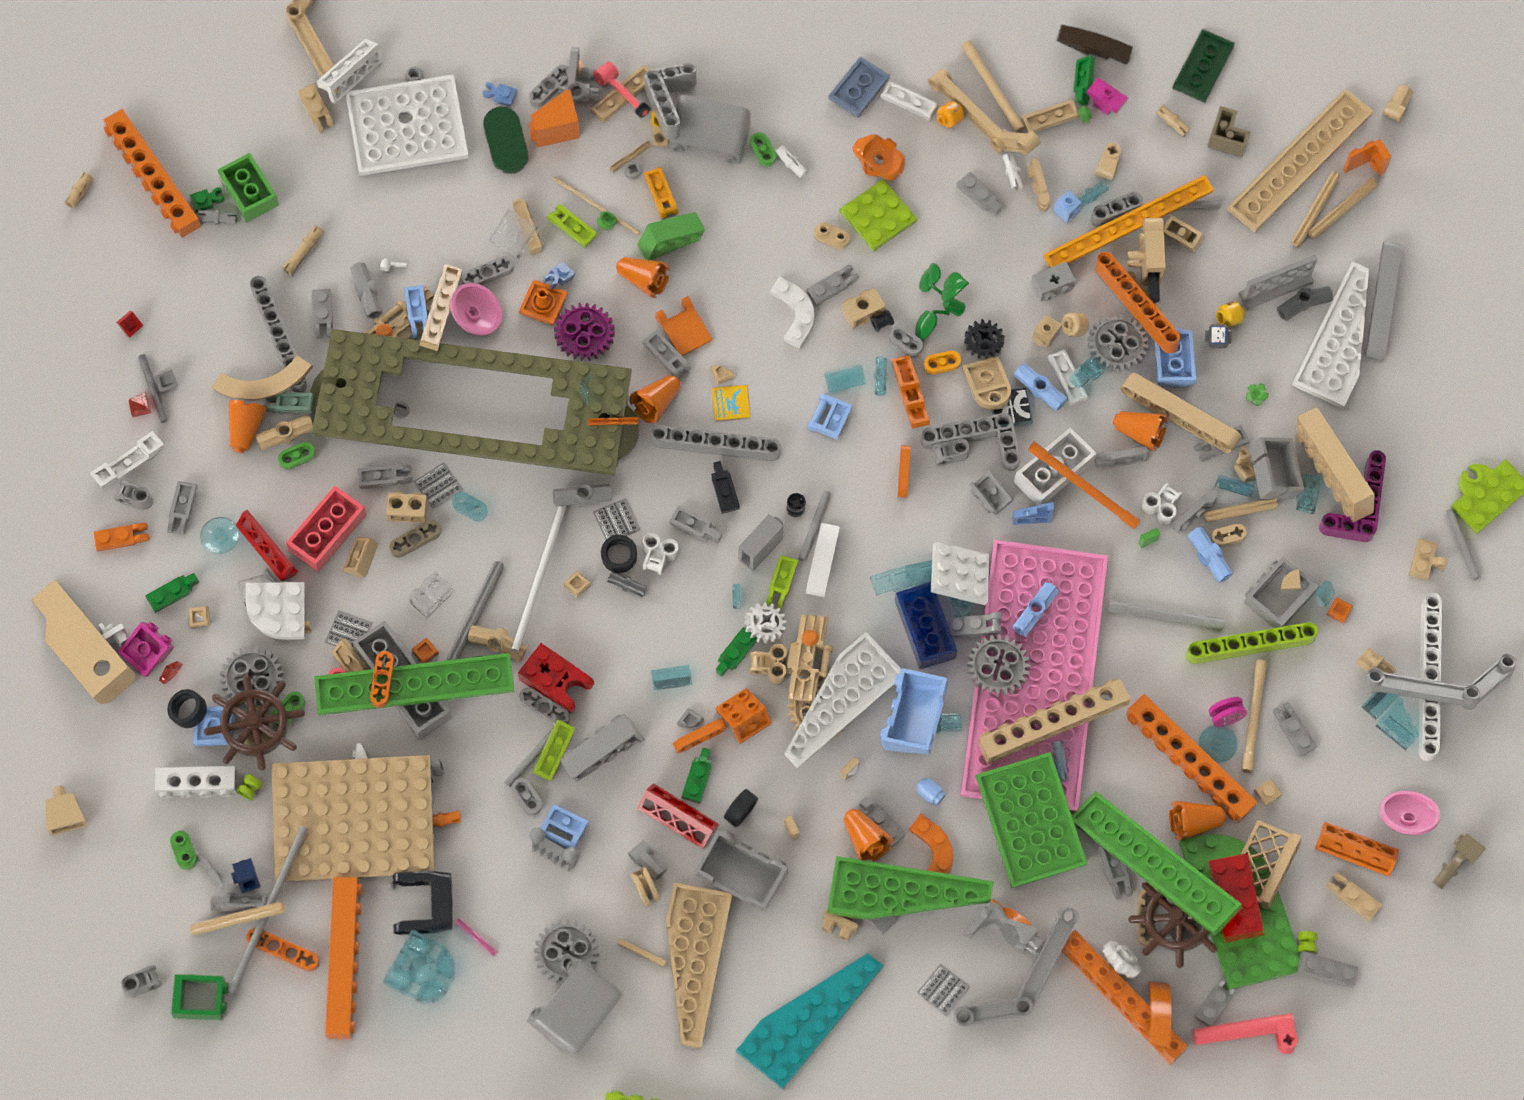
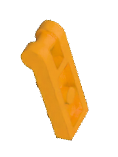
(660, 192)

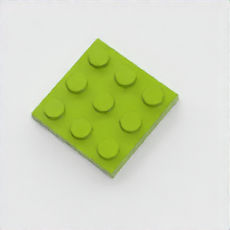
(878, 215)

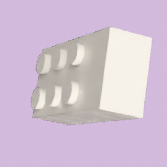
(1043, 482)

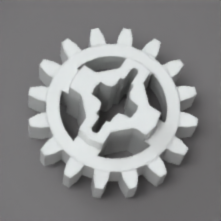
(768, 630)
(1121, 959)

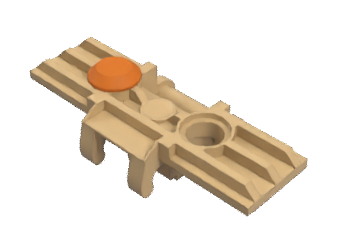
(400, 325)
(801, 658)

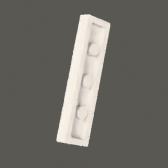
(350, 66)

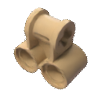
(769, 663)

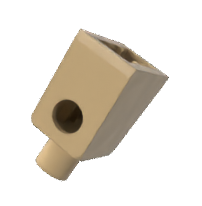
(63, 812)

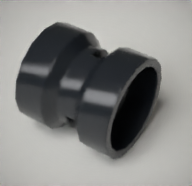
(794, 501)

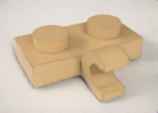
(1425, 559)

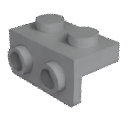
(991, 493)

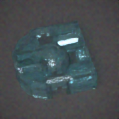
(420, 948)

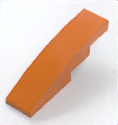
(910, 391)

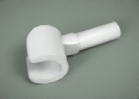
(386, 264)

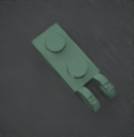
(292, 403)

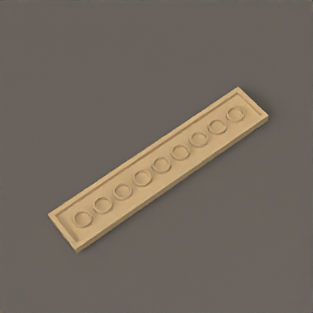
(1299, 160)

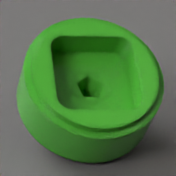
(606, 220)

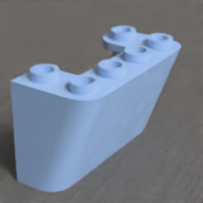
(914, 712)

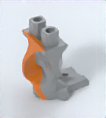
(1014, 926)

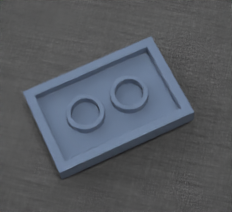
(859, 87)

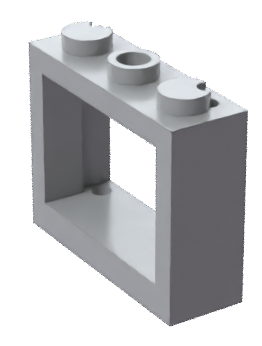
(1285, 566)

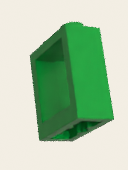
(178, 997)

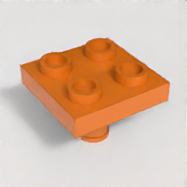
(543, 303)

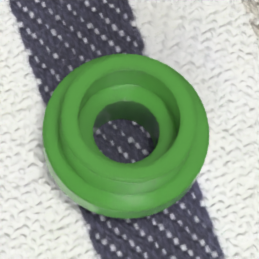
(1085, 114)

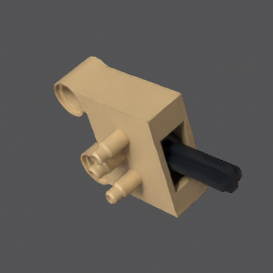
(1150, 256)

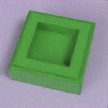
(1149, 537)

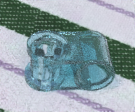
(1086, 373)

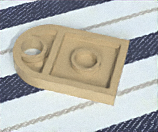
(986, 381)

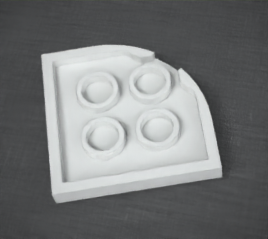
(277, 608)

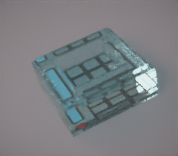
(736, 596)

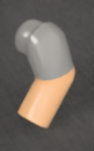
(584, 72)

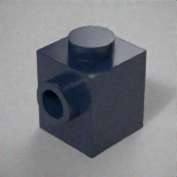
(245, 875)

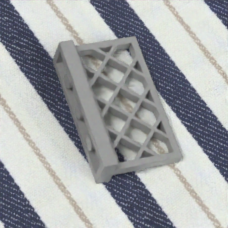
(1278, 282)

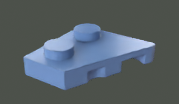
(1034, 515)

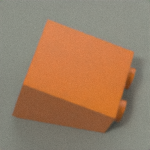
(555, 121)

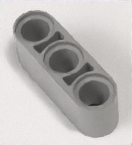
(1122, 203)

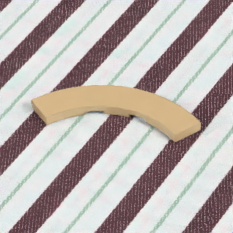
(265, 387)

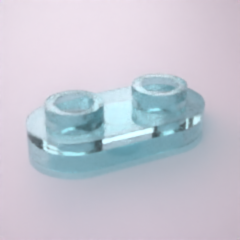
(469, 505)

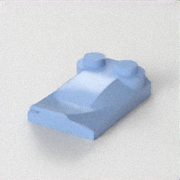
(1179, 367)

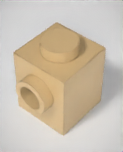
(1046, 331)

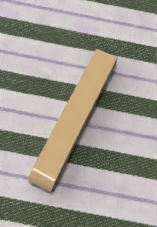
(1181, 412)

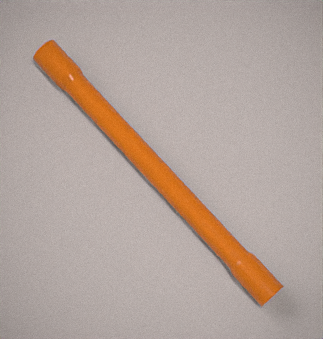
(1043, 455)

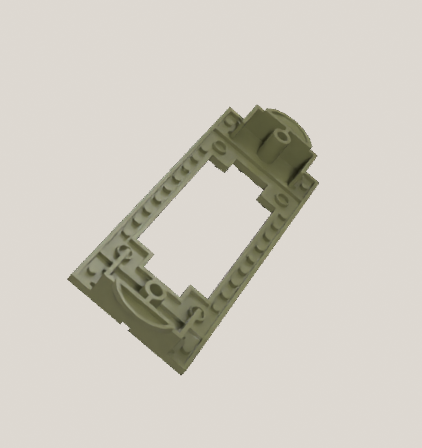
(352, 379)

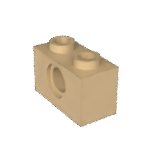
(1183, 234)
(858, 316)

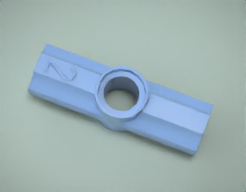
(1031, 379)
(1210, 554)
(1029, 617)

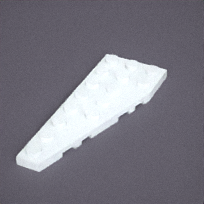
(1335, 353)
(852, 685)

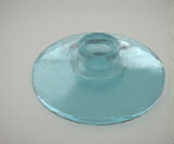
(219, 527)
(1218, 752)

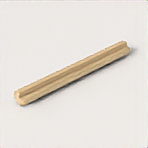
(1342, 208)
(1315, 209)
(237, 918)

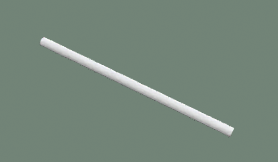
(538, 579)

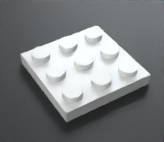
(960, 573)

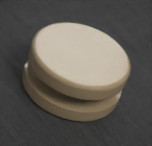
(644, 885)

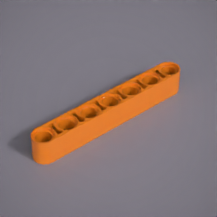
(1107, 268)

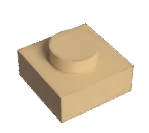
(1267, 792)

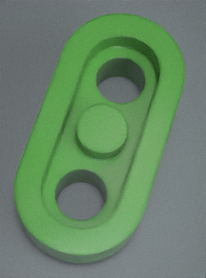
(763, 150)
(295, 453)
(287, 702)
(183, 849)

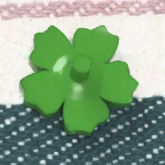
(1257, 393)

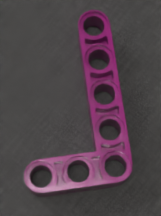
(1368, 522)

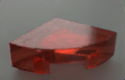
(170, 671)

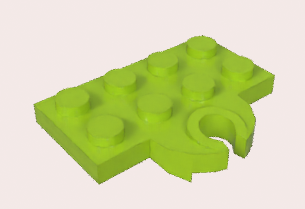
(1487, 494)

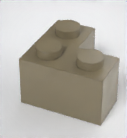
(1225, 136)

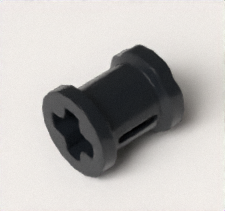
(882, 320)

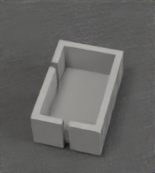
(1276, 468)

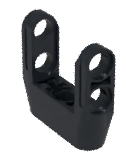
(440, 902)

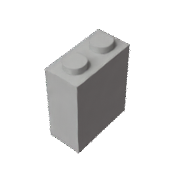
(761, 542)

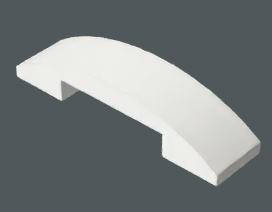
(128, 462)

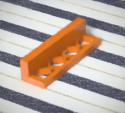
(1356, 850)

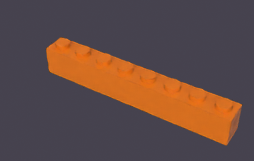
(342, 958)

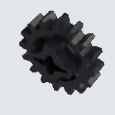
(984, 346)

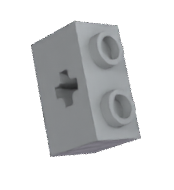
(1053, 281)

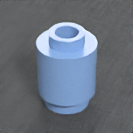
(930, 791)

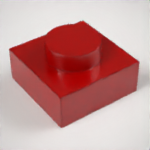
(129, 324)

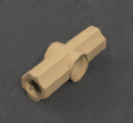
(274, 437)

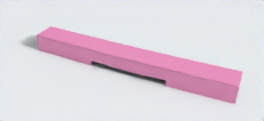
(475, 936)

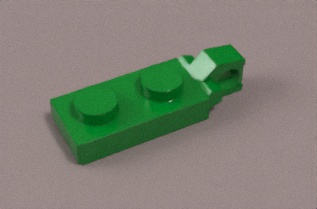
(1083, 79)
(171, 592)
(735, 651)
(697, 777)

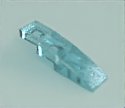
(902, 577)

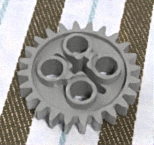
(1131, 334)
(251, 660)
(981, 660)
(577, 937)

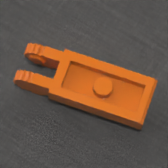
(120, 537)

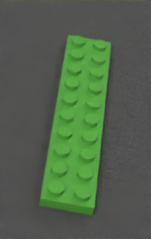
(416, 684)
(1156, 863)

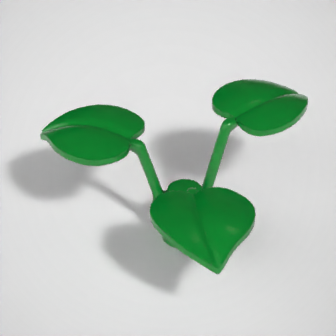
(952, 286)

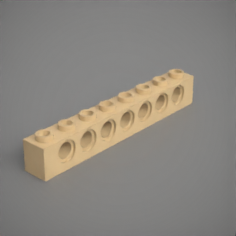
(1101, 707)

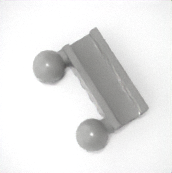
(565, 857)

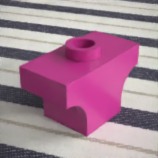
(1106, 97)

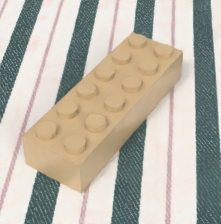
(1334, 464)

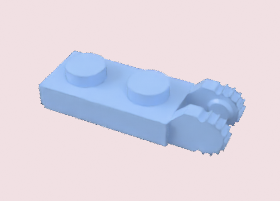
(416, 307)

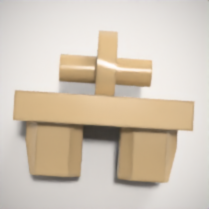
(1373, 660)
(848, 927)

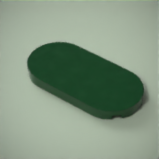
(505, 140)

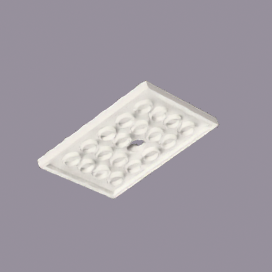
(389, 145)

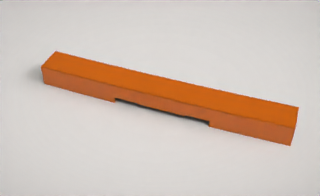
(613, 421)

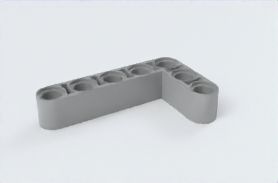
(658, 84)
(977, 433)

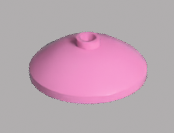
(481, 304)
(1410, 812)

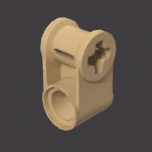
(1108, 163)

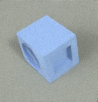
(1067, 206)

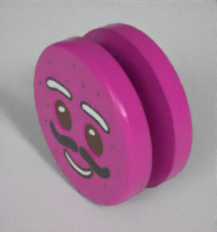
(1227, 711)

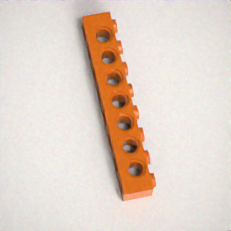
(120, 122)
(1174, 734)
(1117, 992)

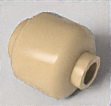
(1075, 324)

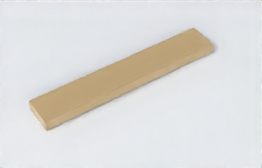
(440, 307)

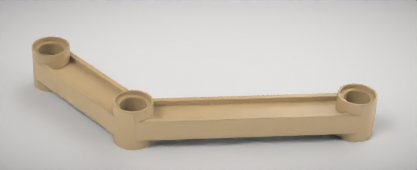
(308, 36)
(999, 139)

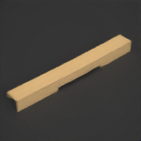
(629, 157)
(642, 952)

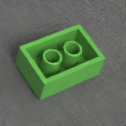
(248, 187)

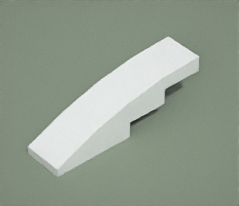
(822, 560)

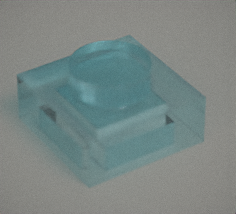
(1324, 593)

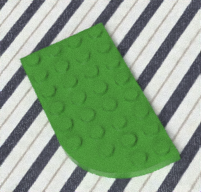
(1255, 958)

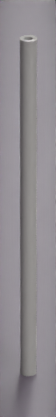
(272, 899)

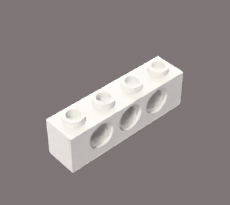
(166, 776)

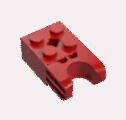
(559, 678)

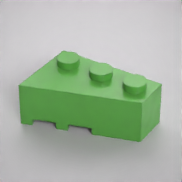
(670, 234)

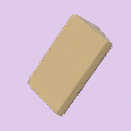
(360, 556)

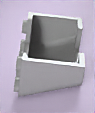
(741, 870)

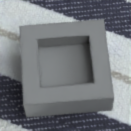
(165, 379)

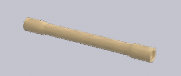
(974, 56)
(1259, 676)

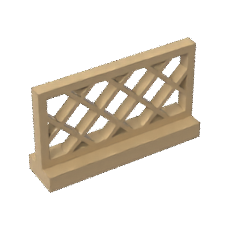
(1281, 865)

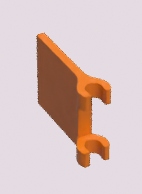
(684, 329)

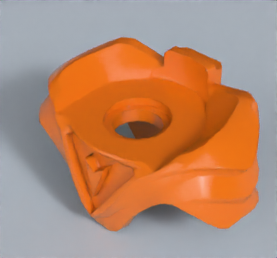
(875, 146)

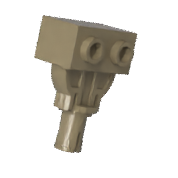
(1467, 849)

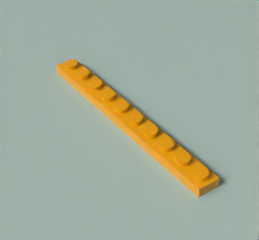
(1129, 222)

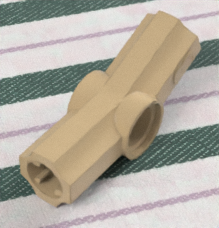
(496, 640)

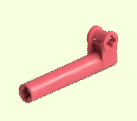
(1281, 1025)

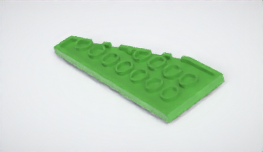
(884, 890)

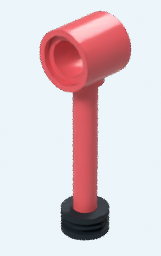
(607, 75)

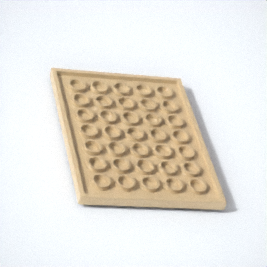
(359, 817)

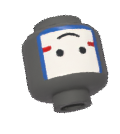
(1218, 335)

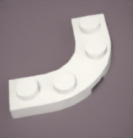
(802, 308)

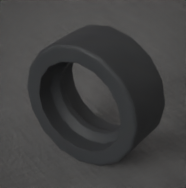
(614, 540)
(176, 702)
(741, 808)

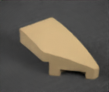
(1243, 465)

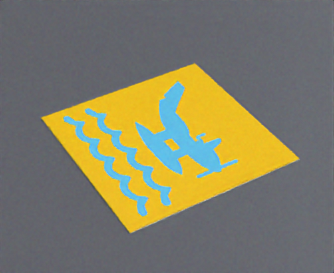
(730, 402)

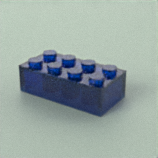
(925, 626)

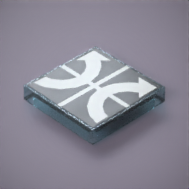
(1017, 408)

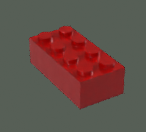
(1236, 879)

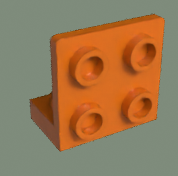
(1373, 152)
(744, 715)

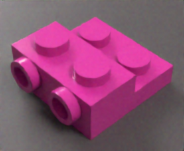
(146, 648)

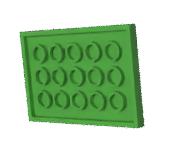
(1031, 820)

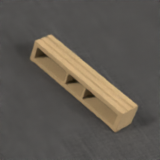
(520, 208)

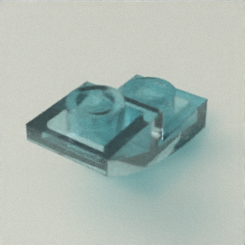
(1308, 498)

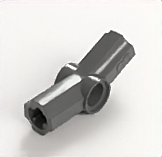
(1295, 305)

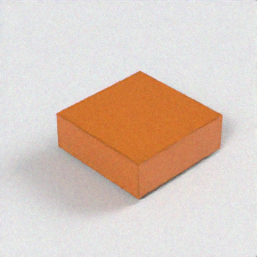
(1339, 610)
(425, 651)

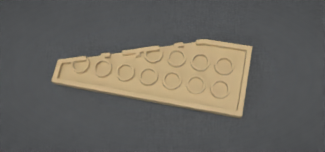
(695, 939)

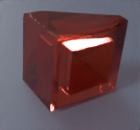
(139, 405)

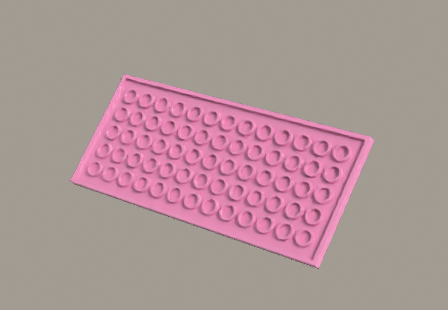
(1059, 650)

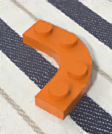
(937, 841)

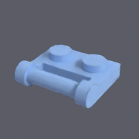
(835, 419)
(565, 822)

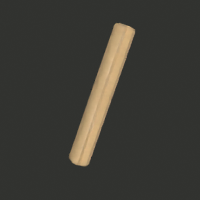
(1241, 509)

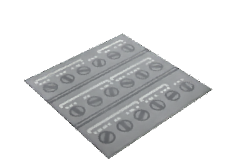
(438, 485)
(616, 519)
(347, 627)
(943, 989)

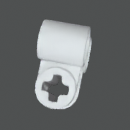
(1164, 502)
(656, 555)

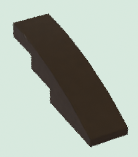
(1095, 43)

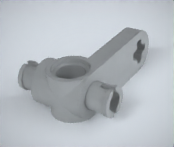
(587, 92)

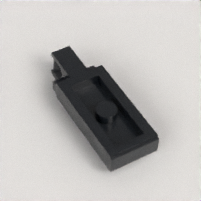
(724, 489)

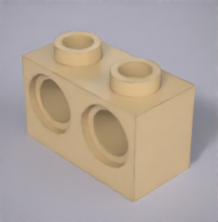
(405, 512)

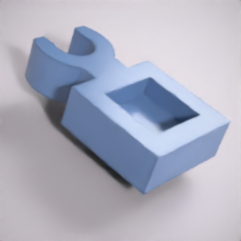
(502, 95)
(559, 274)

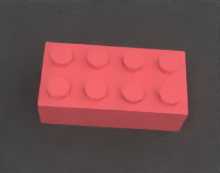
(326, 528)

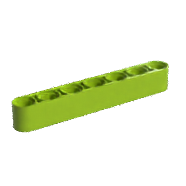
(1258, 637)

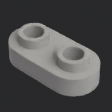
(908, 339)
(527, 797)

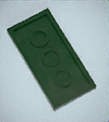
(1203, 65)

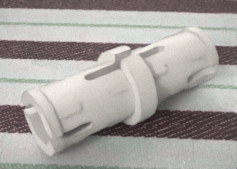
(791, 162)
(1012, 172)

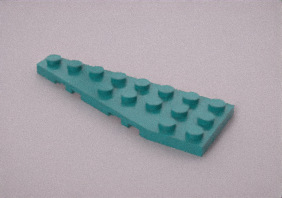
(794, 1031)

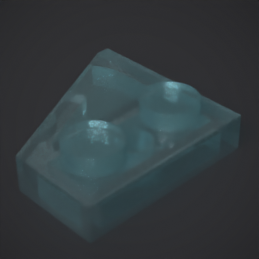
(1398, 725)

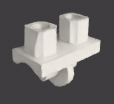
(113, 634)

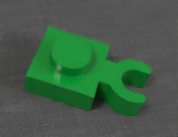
(203, 200)

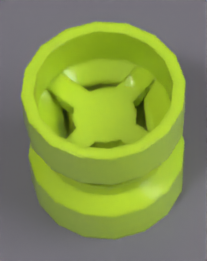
(249, 787)
(1307, 942)

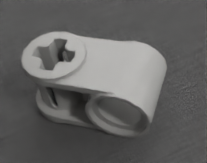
(949, 451)
(130, 494)
(142, 981)

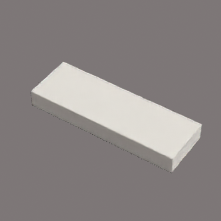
(909, 100)
(1064, 369)

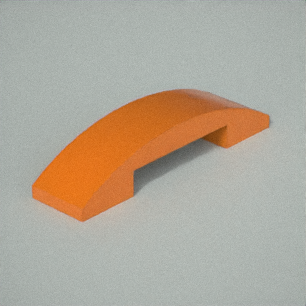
(1160, 1013)

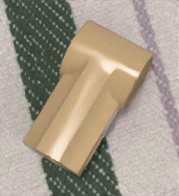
(1396, 107)

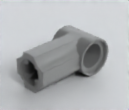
(644, 856)

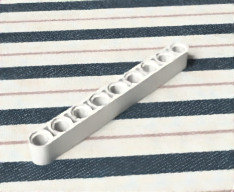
(1433, 668)

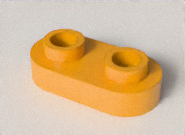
(941, 362)

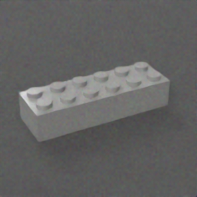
(421, 717)

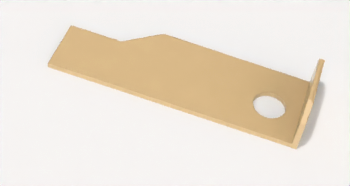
(81, 645)

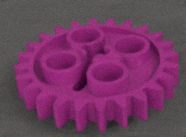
(573, 320)

